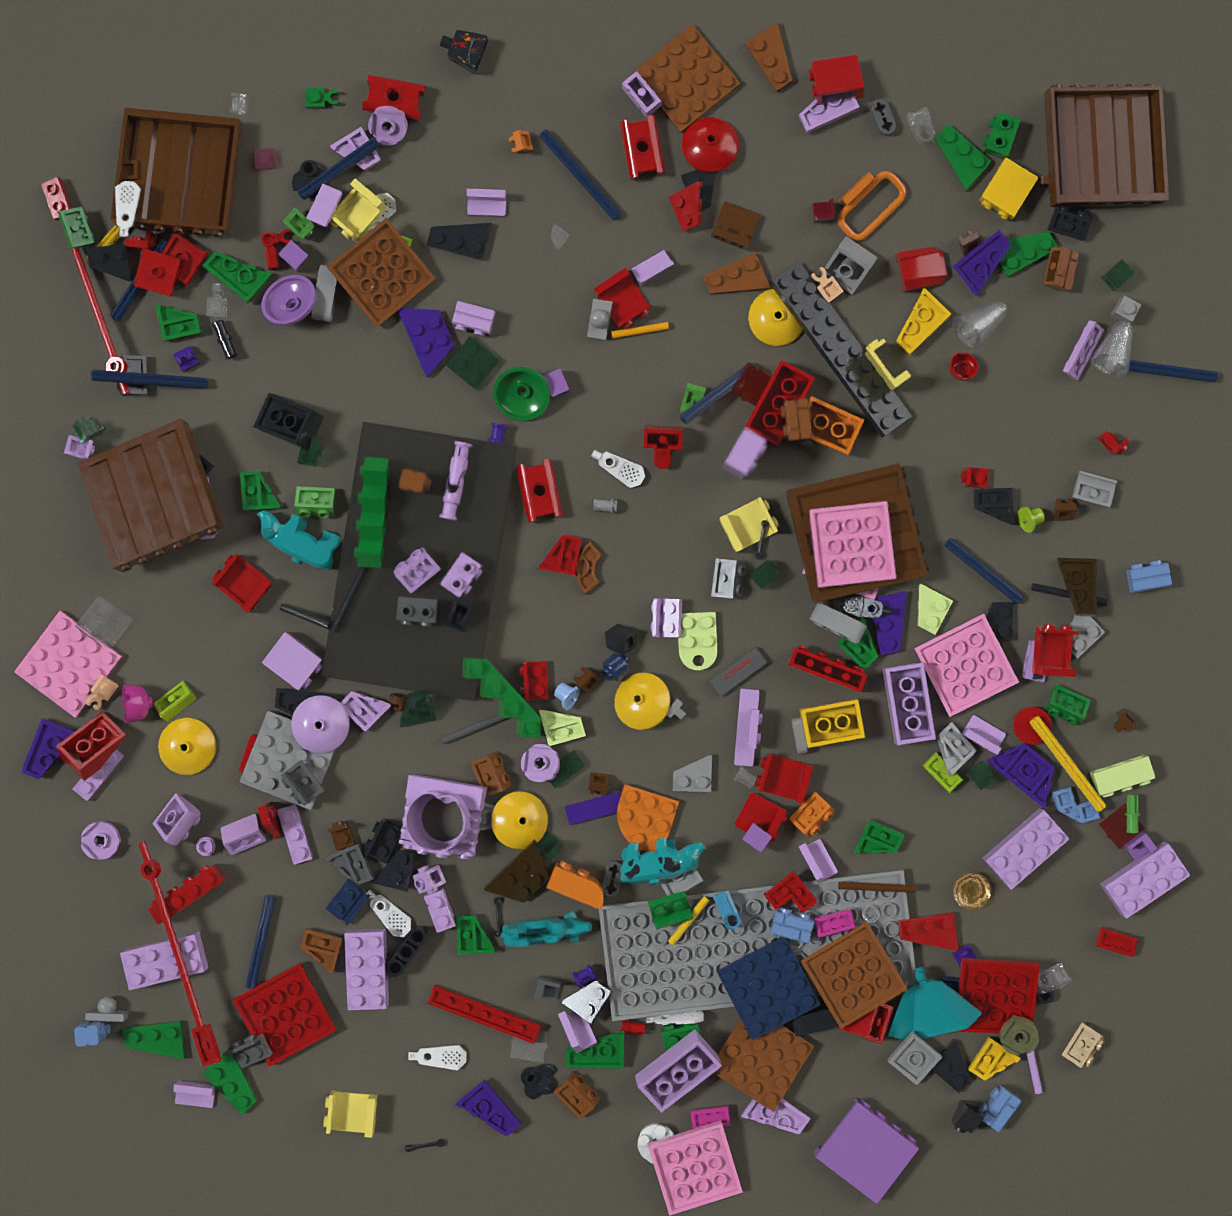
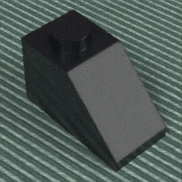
(966, 1117)

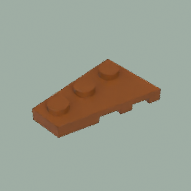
(771, 57)
(737, 276)

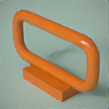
(858, 192)

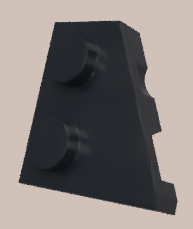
(995, 503)

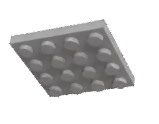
(276, 753)

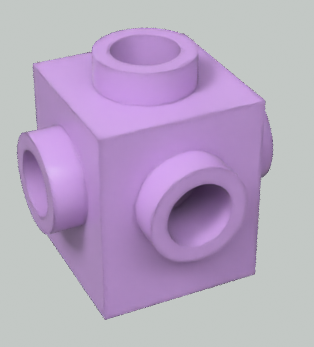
(428, 879)

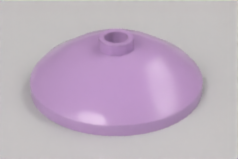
(333, 719)

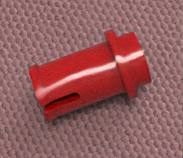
(632, 1027)

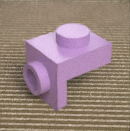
(77, 449)

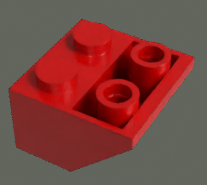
(872, 1025)

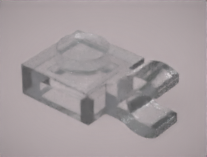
(217, 305)

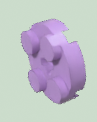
(392, 115)
(548, 771)
(112, 840)

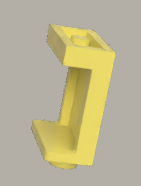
(357, 212)

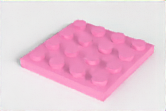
(852, 544)
(66, 664)
(966, 665)
(695, 1167)

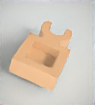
(828, 286)
(102, 690)

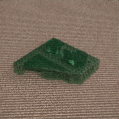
(417, 709)

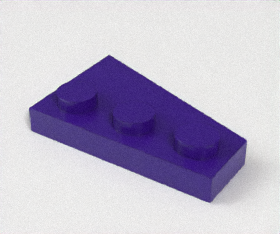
(980, 262)
(887, 627)
(488, 1106)

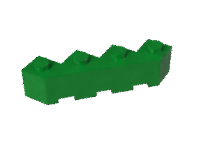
(373, 505)
(510, 702)

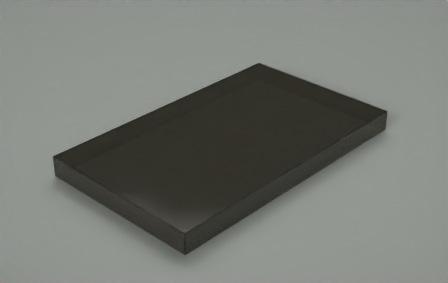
(371, 641)

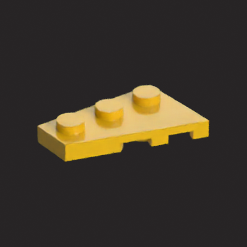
(923, 322)

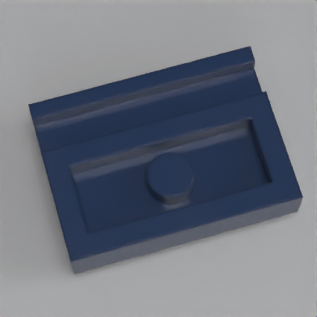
(347, 902)

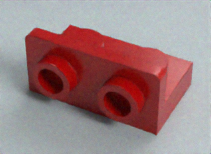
(535, 680)

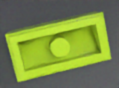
(174, 701)

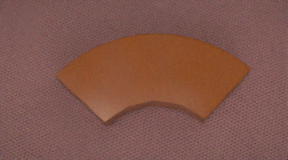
(587, 567)

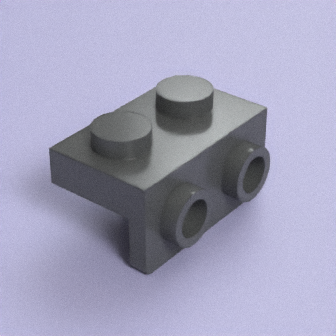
(302, 783)

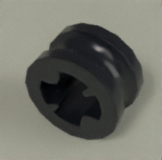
(1049, 998)

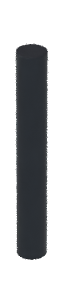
(305, 616)

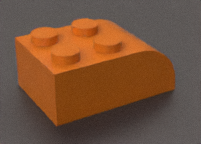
(833, 426)
(576, 884)

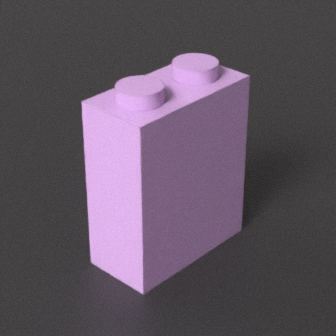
(293, 661)

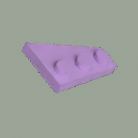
(831, 109)
(784, 1117)

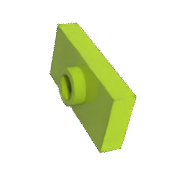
(936, 767)

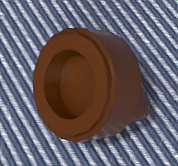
(398, 699)

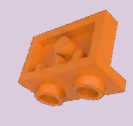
(812, 815)

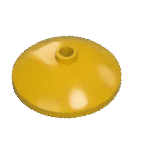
(767, 327)
(653, 703)
(199, 742)
(506, 819)

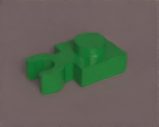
(317, 98)

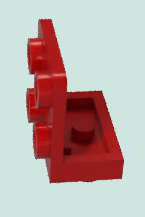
(763, 813)

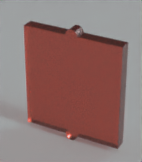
(751, 384)
(1116, 826)

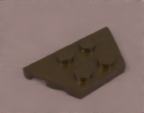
(521, 876)

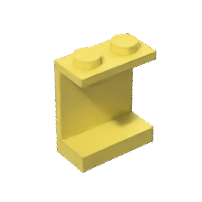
(881, 369)
(744, 524)
(351, 1112)

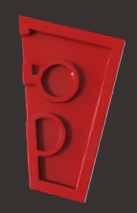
(930, 930)

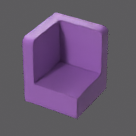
(293, 255)
(556, 383)
(757, 838)
(1140, 845)

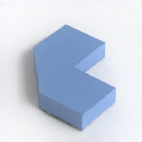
(1066, 804)

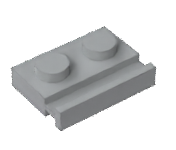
(1094, 489)

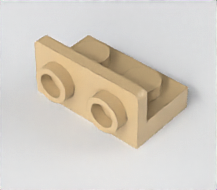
(1083, 1046)

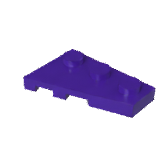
(43, 748)

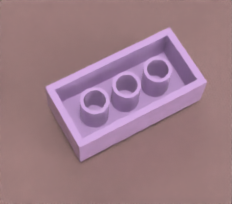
(742, 457)
(909, 703)
(1025, 848)
(1144, 880)
(157, 964)
(366, 969)
(678, 1071)

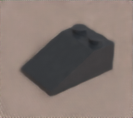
(288, 421)

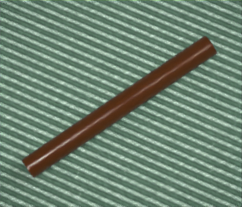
(876, 887)

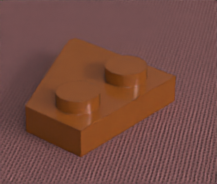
(322, 947)

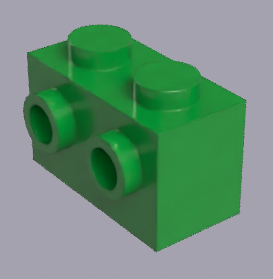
(1001, 136)

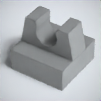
(675, 705)

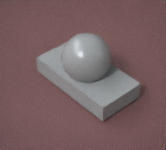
(599, 319)
(106, 1012)

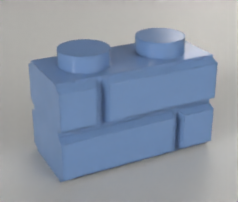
(1148, 577)
(792, 925)
(91, 1032)
(999, 1107)

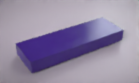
(592, 808)

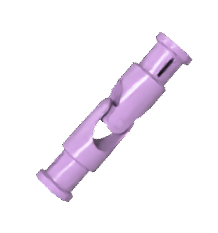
(458, 468)

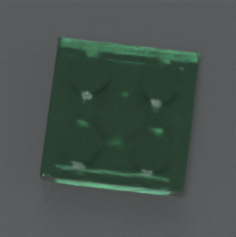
(472, 363)

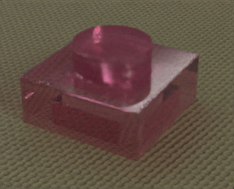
(265, 159)

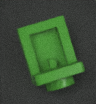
(299, 224)
(692, 395)

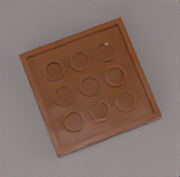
(687, 78)
(381, 272)
(854, 975)
(763, 1065)

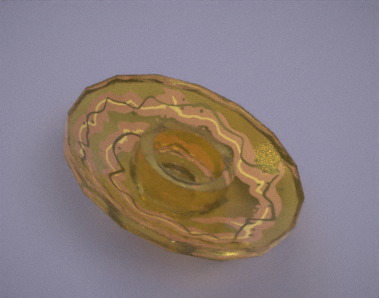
(973, 900)

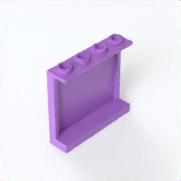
(867, 1150)

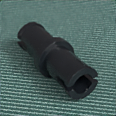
(224, 339)

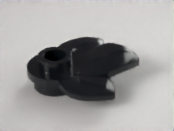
(302, 178)
(540, 1082)

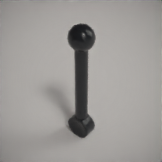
(758, 555)
(497, 901)
(440, 1143)

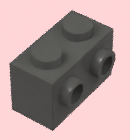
(417, 610)

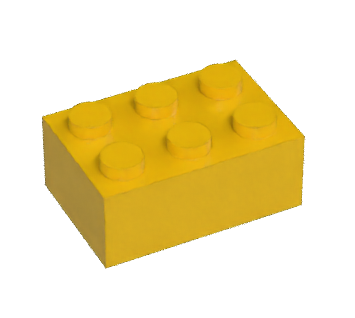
(832, 723)

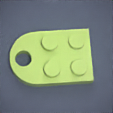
(698, 638)

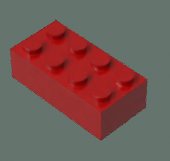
(785, 385)

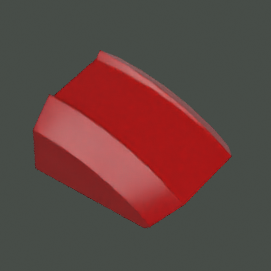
(921, 268)

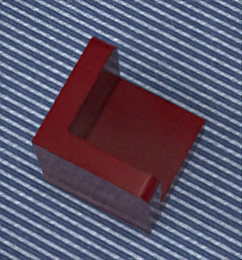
(823, 211)

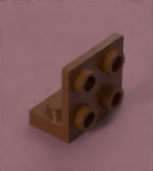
(735, 225)

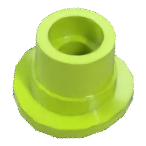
(1029, 519)

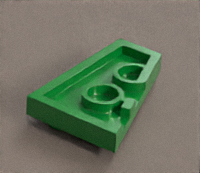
(962, 156)
(1025, 251)
(237, 276)
(157, 1038)
(606, 1053)
(231, 1082)

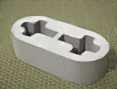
(799, 735)

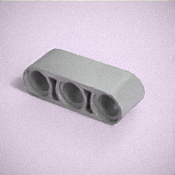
(326, 295)
(837, 623)

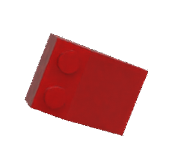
(91, 745)

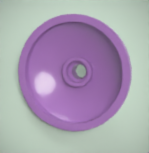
(288, 300)

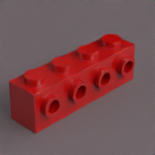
(826, 669)
(191, 890)

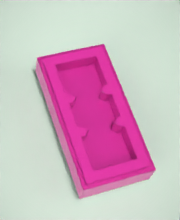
(834, 923)
(710, 1115)

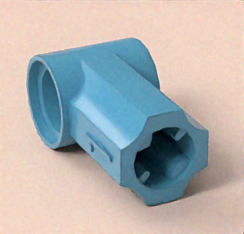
(726, 908)

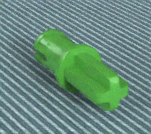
(1132, 813)

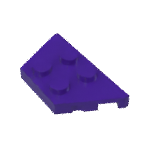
(427, 335)
(1026, 771)

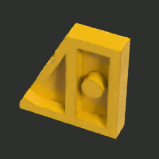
(991, 1059)

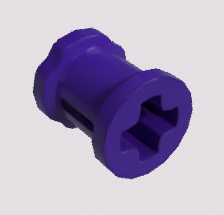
(497, 433)
(584, 976)

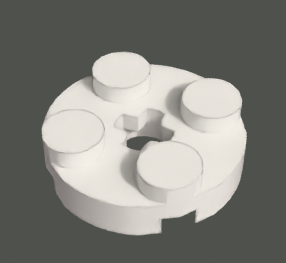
(649, 1133)

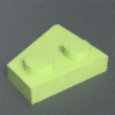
(931, 609)
(561, 727)

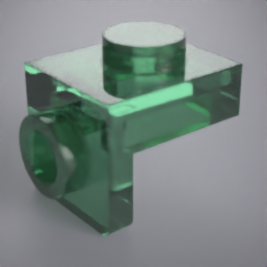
(311, 457)

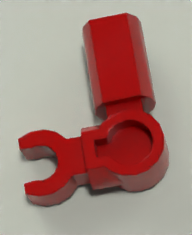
(270, 240)

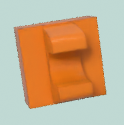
(522, 141)

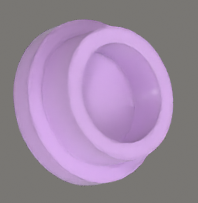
(205, 846)

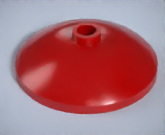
(706, 155)

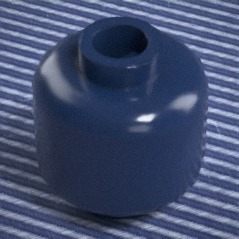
(616, 667)

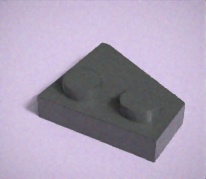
(352, 864)

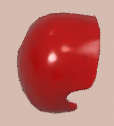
(963, 366)

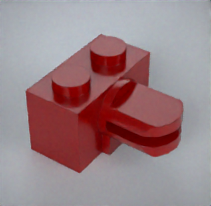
(663, 441)

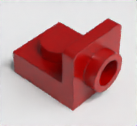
(138, 243)
(1109, 441)
(975, 477)

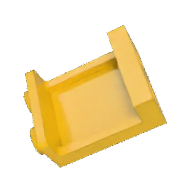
(1008, 189)

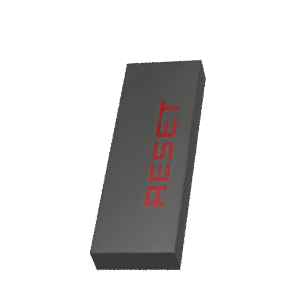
(738, 671)

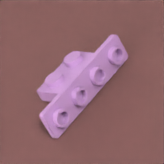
(747, 727)

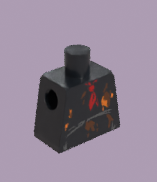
(465, 49)

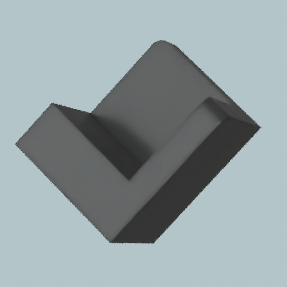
(547, 988)

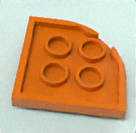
(645, 816)

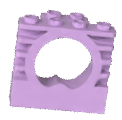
(468, 797)

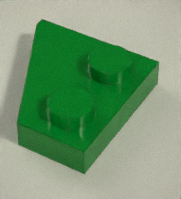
(177, 323)
(861, 653)

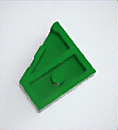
(256, 492)
(878, 839)
(472, 936)

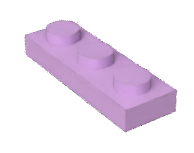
(1083, 350)
(88, 788)
(295, 834)

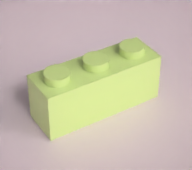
(1122, 775)

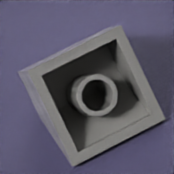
(849, 265)

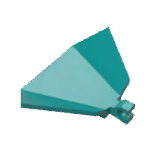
(931, 1010)

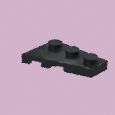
(464, 239)
(289, 699)

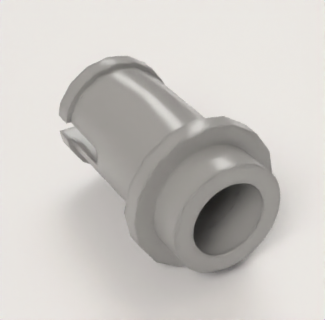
(605, 505)

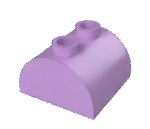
(176, 820)

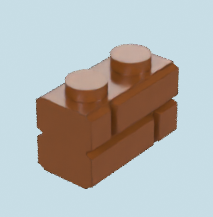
(1061, 269)
(797, 420)
(415, 481)

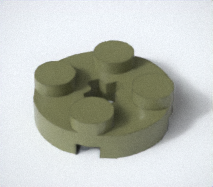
(1021, 1045)

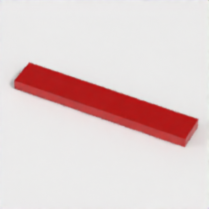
(484, 1014)

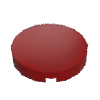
(1023, 729)

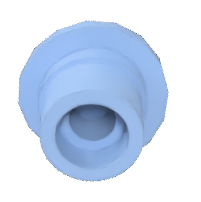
(567, 695)

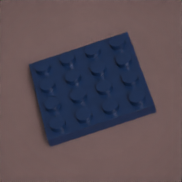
(768, 987)

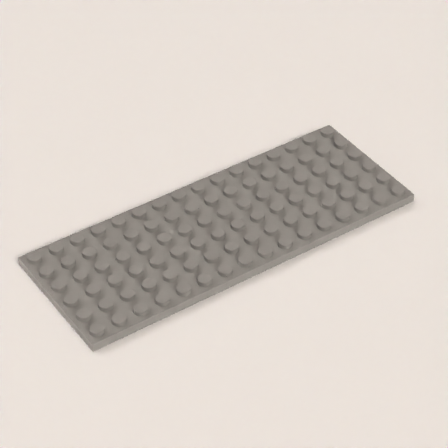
(665, 979)

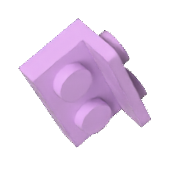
(416, 569)
(666, 617)

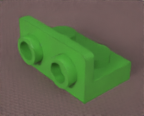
(314, 502)

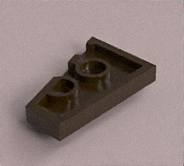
(1081, 583)

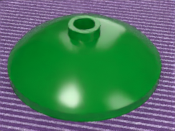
(519, 403)

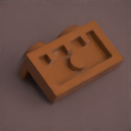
(491, 773)
(577, 1095)

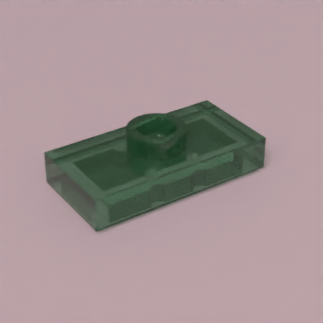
(568, 766)

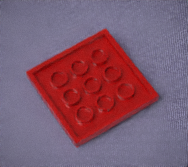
(998, 991)
(285, 1013)

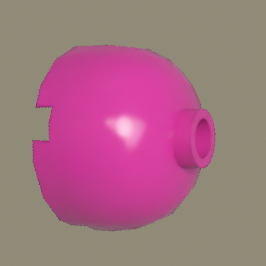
(135, 703)

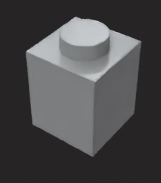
(1125, 309)

